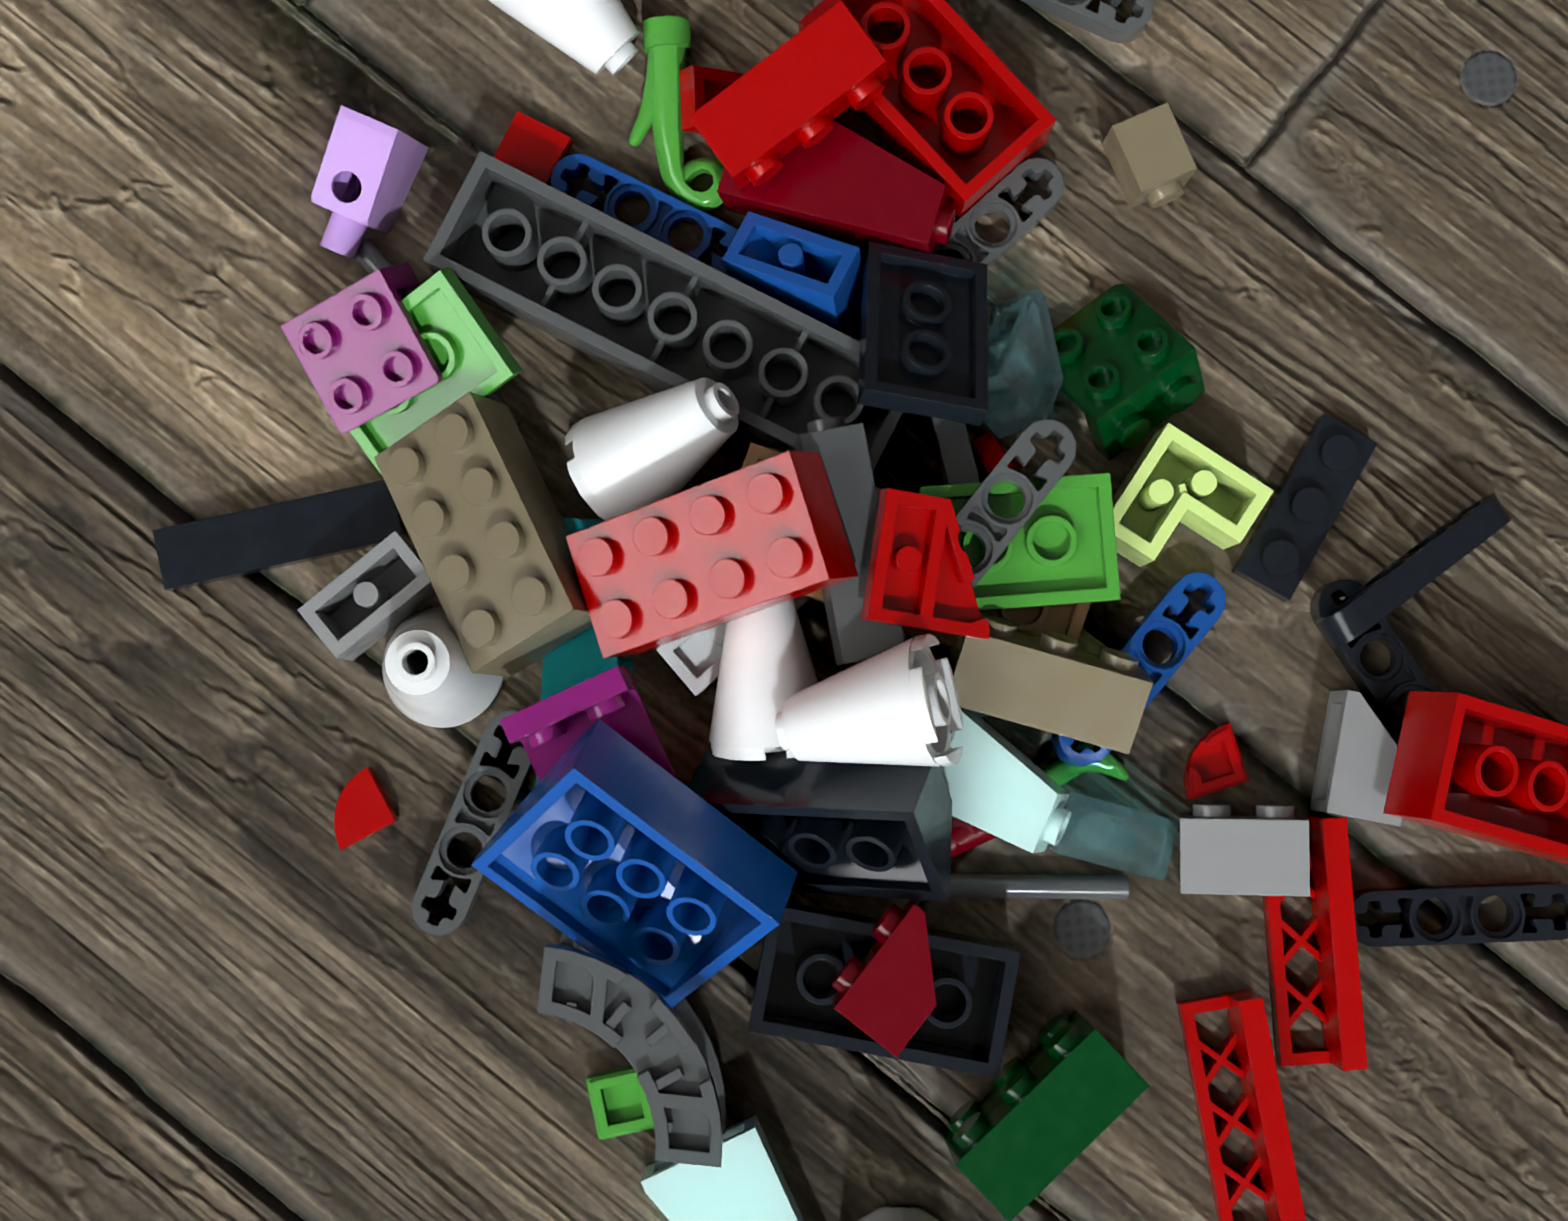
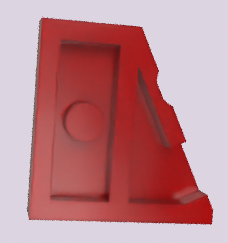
(919, 569)

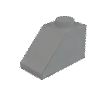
(1353, 761)

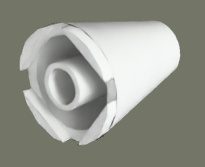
(587, 30)
(649, 445)
(759, 668)
(444, 690)
(878, 711)

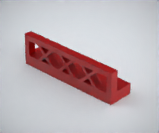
(1335, 954)
(1260, 1098)

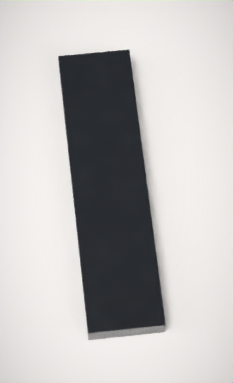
(276, 535)

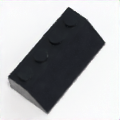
(840, 823)

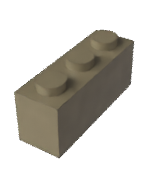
(1051, 684)

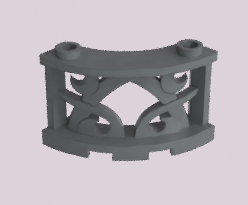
(660, 1042)

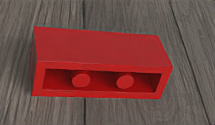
(792, 97)

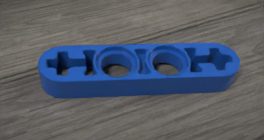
(664, 209)
(1197, 624)

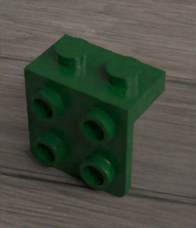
(1125, 368)

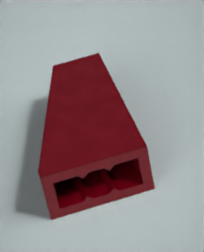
(850, 193)

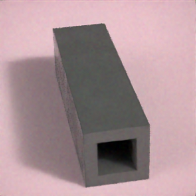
(854, 491)

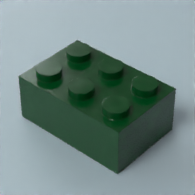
(1041, 1113)

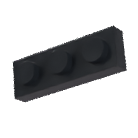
(1304, 507)

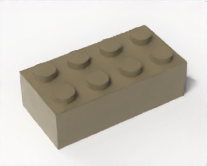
(487, 535)

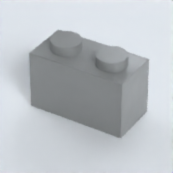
(369, 598)
(1244, 853)

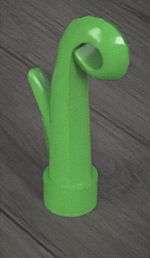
(666, 45)

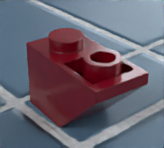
(894, 983)

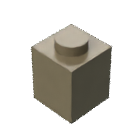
(1150, 157)

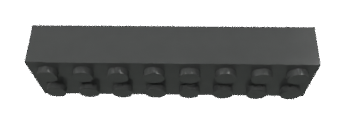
(649, 307)

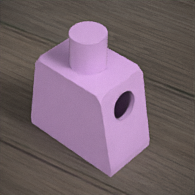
(368, 160)

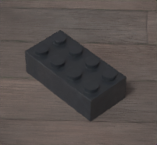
(813, 943)

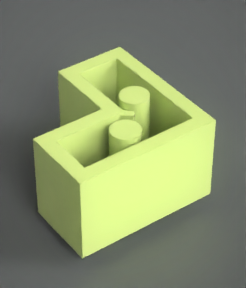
(1185, 484)

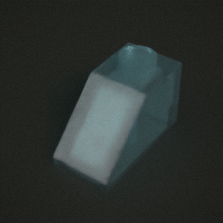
(1021, 364)
(1117, 836)

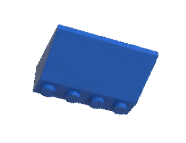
(637, 866)

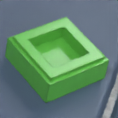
(618, 1103)

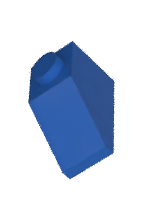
(797, 268)

